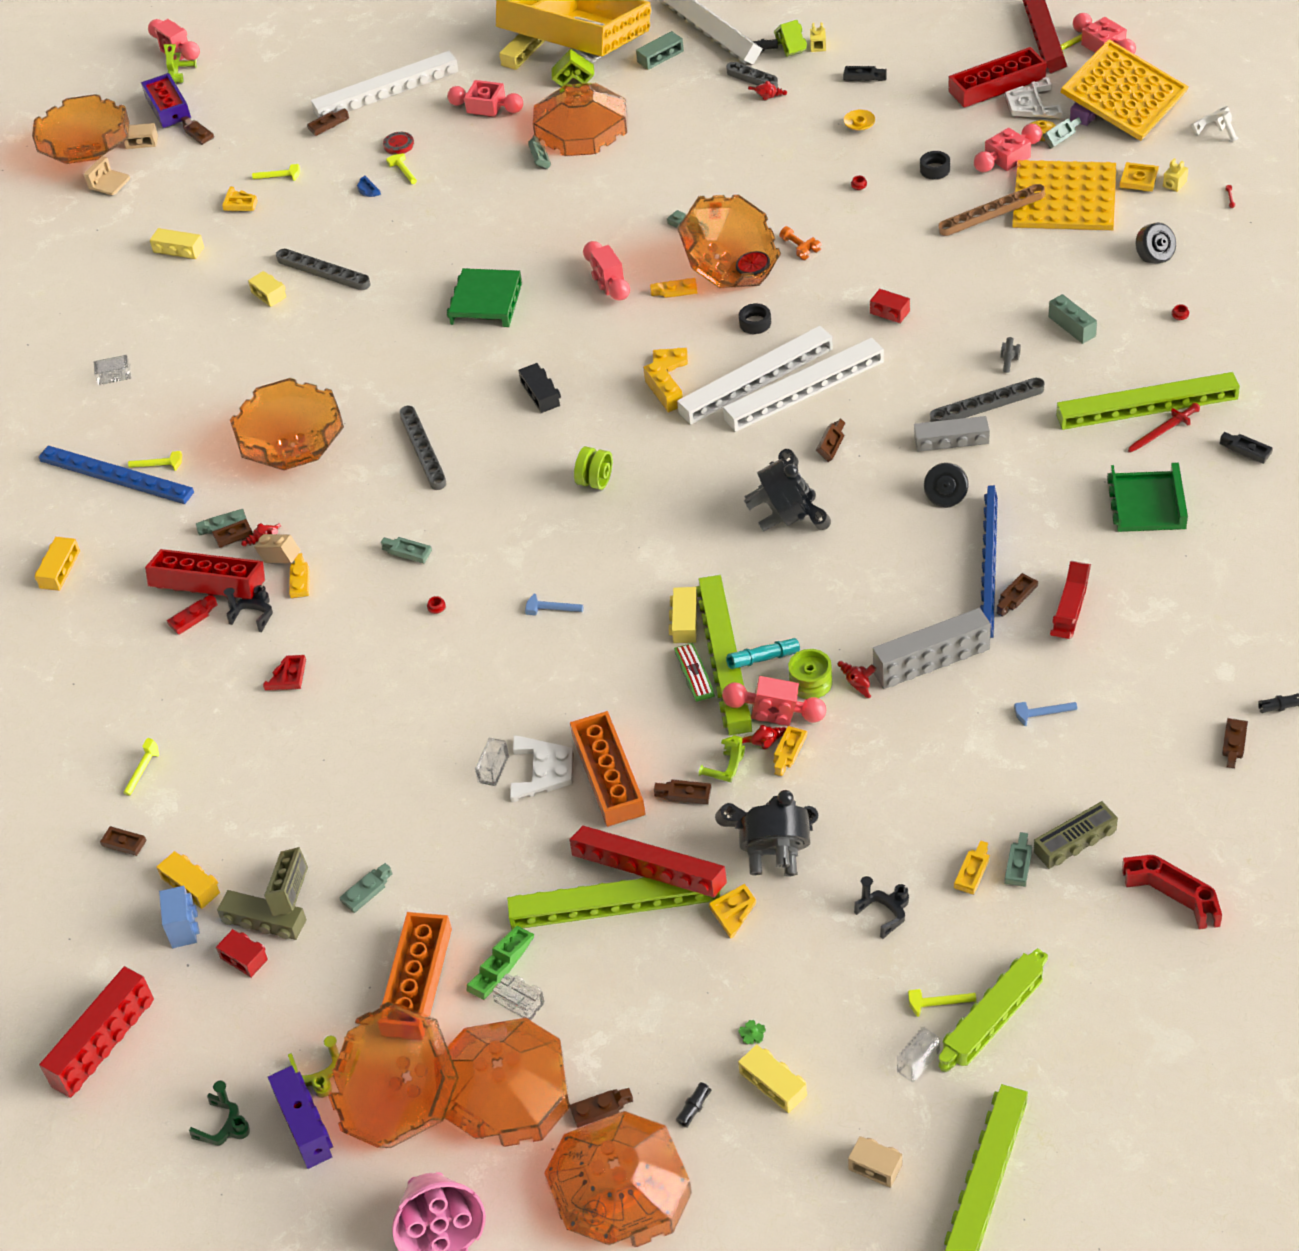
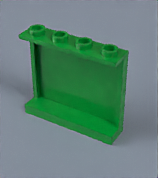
(485, 295)
(1148, 500)

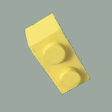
(267, 288)

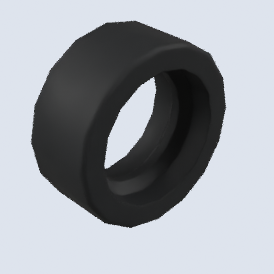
(935, 172)
(755, 327)

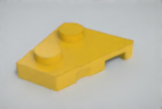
(733, 908)

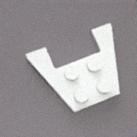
(1026, 101)
(550, 767)

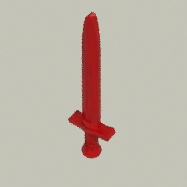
(1176, 419)

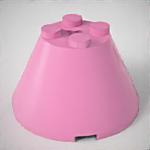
(437, 1215)

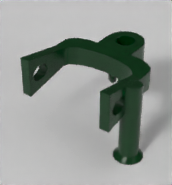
(235, 1126)

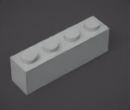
(951, 433)

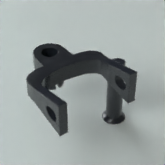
(259, 601)
(895, 902)

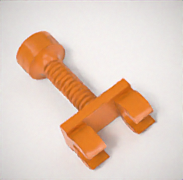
(803, 247)

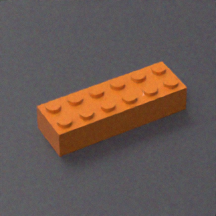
(607, 769)
(418, 961)

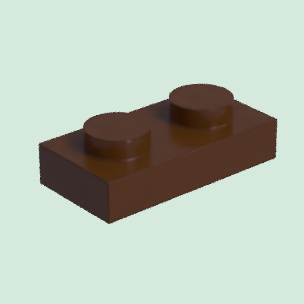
(232, 533)
(123, 841)

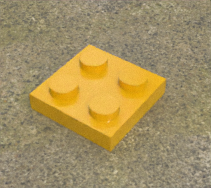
(1139, 176)

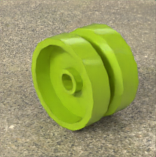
(593, 467)
(812, 671)

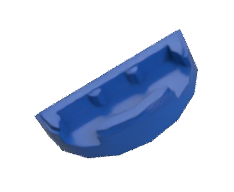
(367, 188)

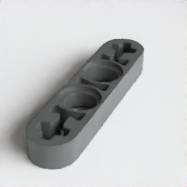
(737, 70)

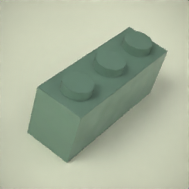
(659, 50)
(1072, 318)

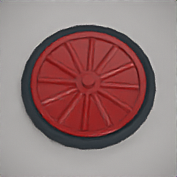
(753, 262)

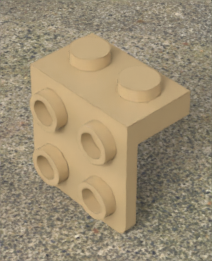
(103, 179)

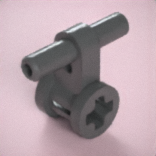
(1008, 352)

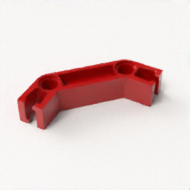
(1071, 600)
(1175, 884)

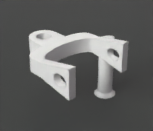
(1220, 115)

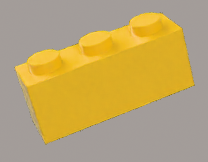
(662, 385)
(57, 563)
(179, 871)

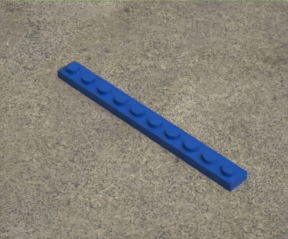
(116, 474)
(989, 555)

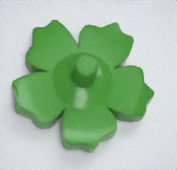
(752, 1032)

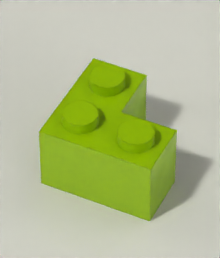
(791, 38)
(572, 66)

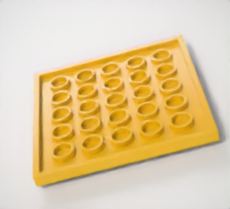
(1124, 89)
(1075, 195)

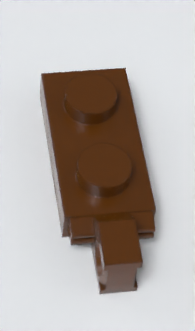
(328, 121)
(196, 130)
(831, 440)
(1016, 593)
(1234, 740)
(684, 791)
(600, 1106)

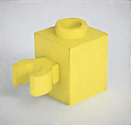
(817, 38)
(1175, 176)

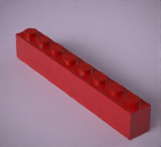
(1045, 34)
(648, 861)

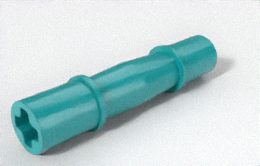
(762, 653)

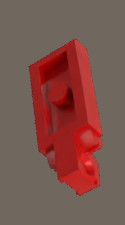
(192, 614)

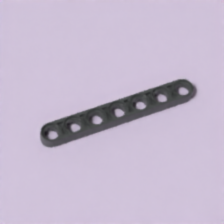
(326, 273)
(980, 406)
(422, 453)

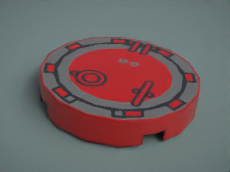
(398, 142)

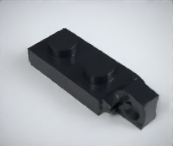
(864, 73)
(1246, 446)

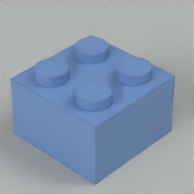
(179, 916)

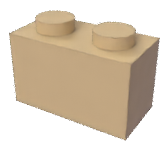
(141, 136)
(277, 548)
(875, 1161)

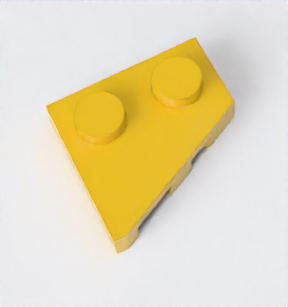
(239, 201)
(671, 358)

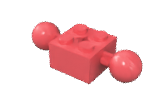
(170, 33)
(1098, 33)
(485, 98)
(1008, 148)
(606, 270)
(774, 701)

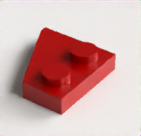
(287, 674)

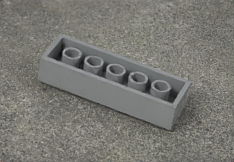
(931, 648)

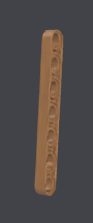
(996, 204)

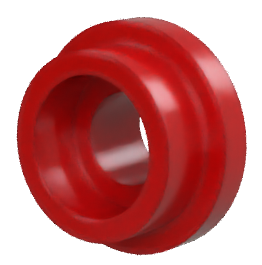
(859, 182)
(1180, 312)
(436, 605)

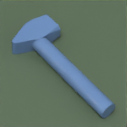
(533, 605)
(1022, 711)

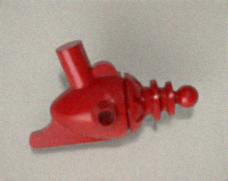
(767, 90)
(259, 531)
(858, 676)
(765, 736)

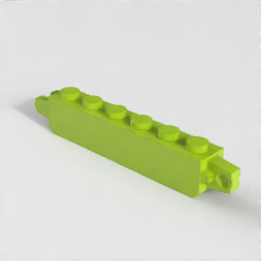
(993, 1010)

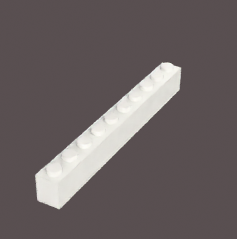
(717, 28)
(386, 84)
(755, 375)
(803, 384)

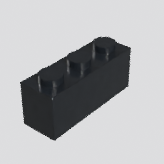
(539, 387)

